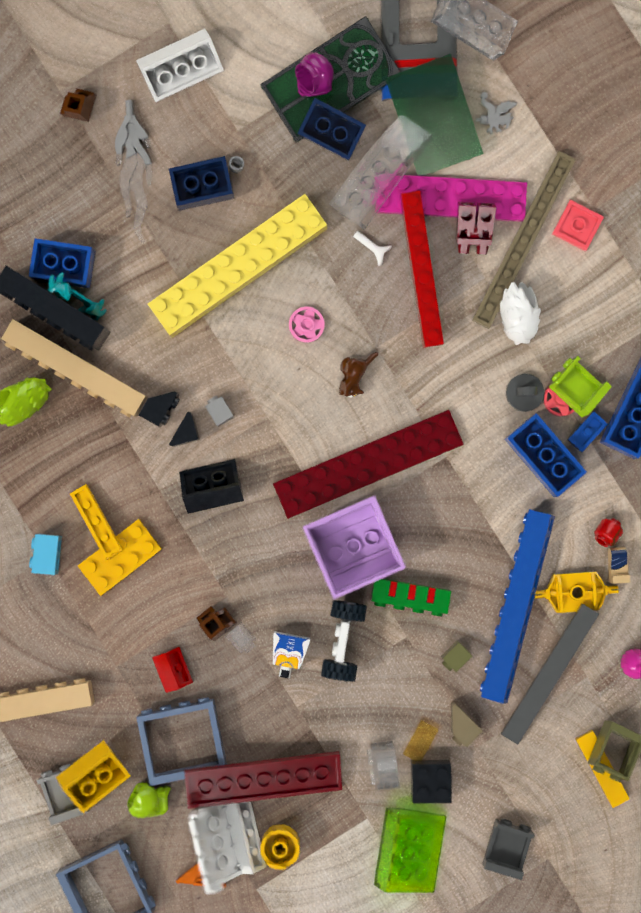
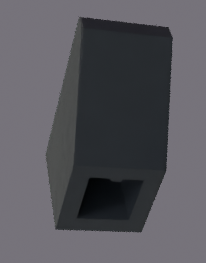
(158, 407)

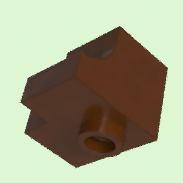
(78, 105)
(215, 623)

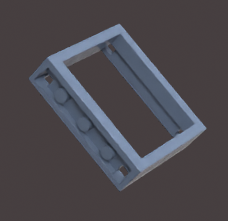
(166, 711)
(72, 893)

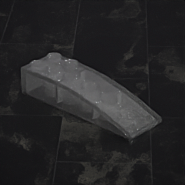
(380, 171)

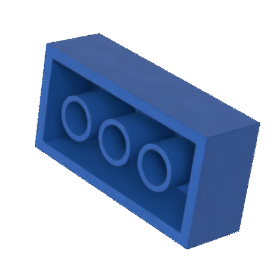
(545, 455)

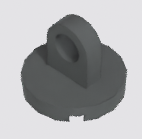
(525, 392)

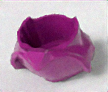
(314, 75)

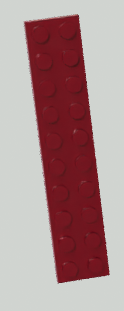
(368, 464)

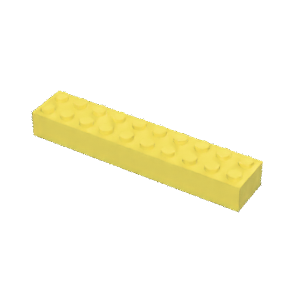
(238, 265)

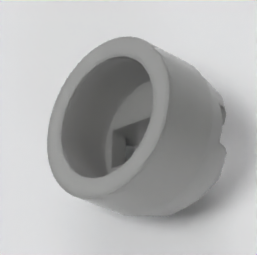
(238, 162)

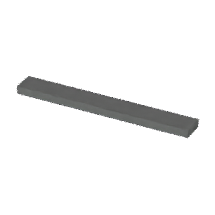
(549, 673)

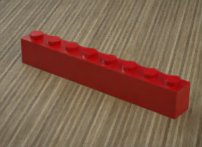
(421, 269)

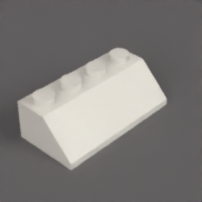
(180, 65)

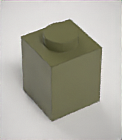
(455, 657)

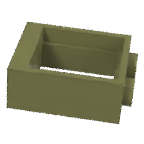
(631, 755)

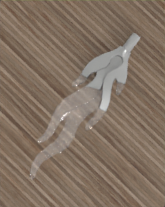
(136, 160)

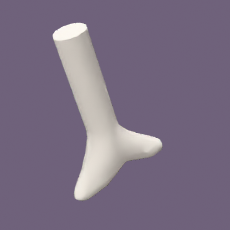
(377, 250)

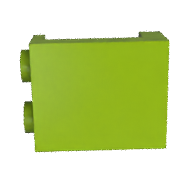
(578, 387)

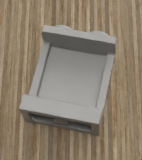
(58, 802)

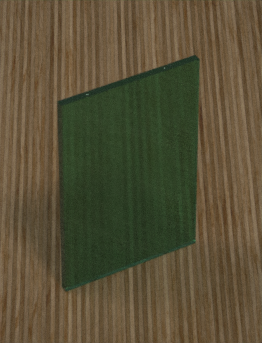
(436, 102)

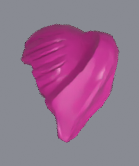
(632, 663)

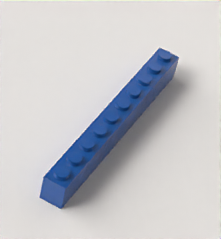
(517, 607)

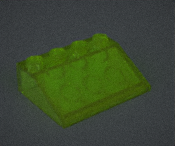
(409, 851)

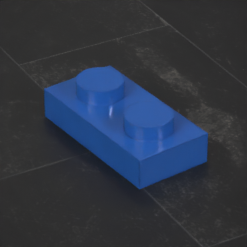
(587, 431)

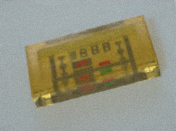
(420, 741)

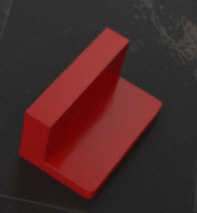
(172, 670)

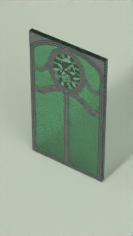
(359, 71)

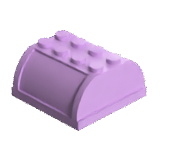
(354, 547)

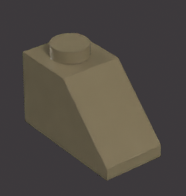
(463, 727)

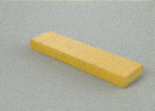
(96, 522)
(612, 789)

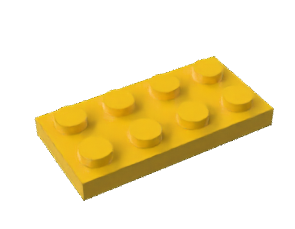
(137, 549)

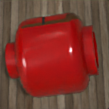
(608, 532)

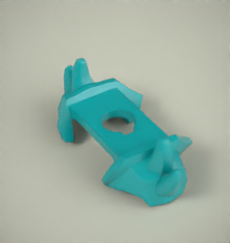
(63, 289)

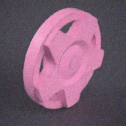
(306, 324)

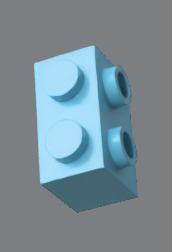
(46, 554)

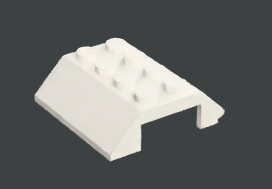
(225, 843)

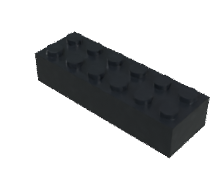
(46, 305)

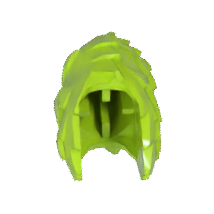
(22, 400)

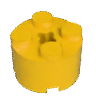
(282, 857)

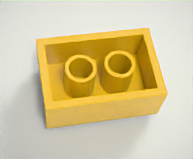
(93, 776)

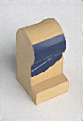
(618, 565)

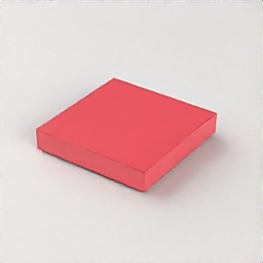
(577, 225)

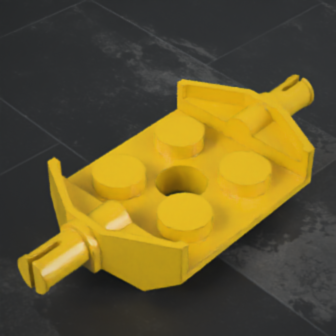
(561, 586)

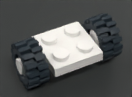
(338, 668)

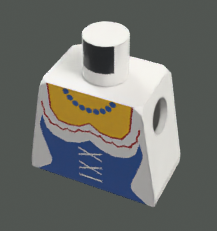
(289, 652)

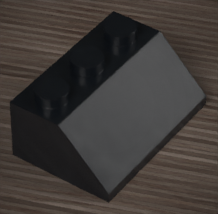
(211, 486)

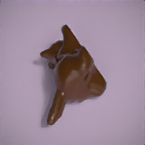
(353, 371)

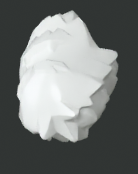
(520, 313)

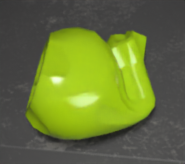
(148, 801)

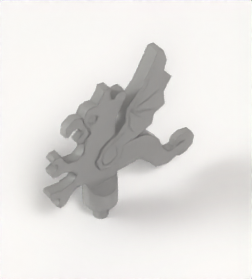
(493, 117)

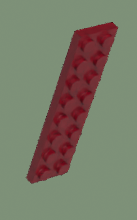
(263, 779)

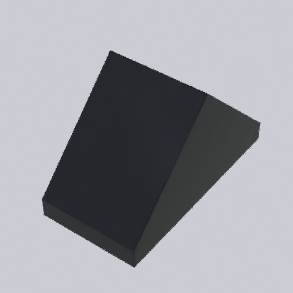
(186, 432)

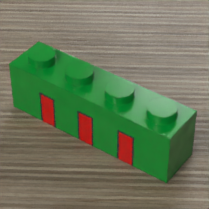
(411, 596)

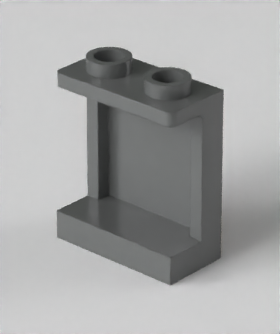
(507, 848)

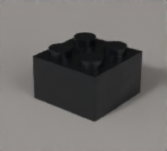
(431, 782)

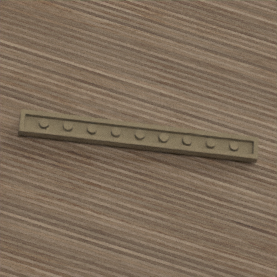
(524, 239)

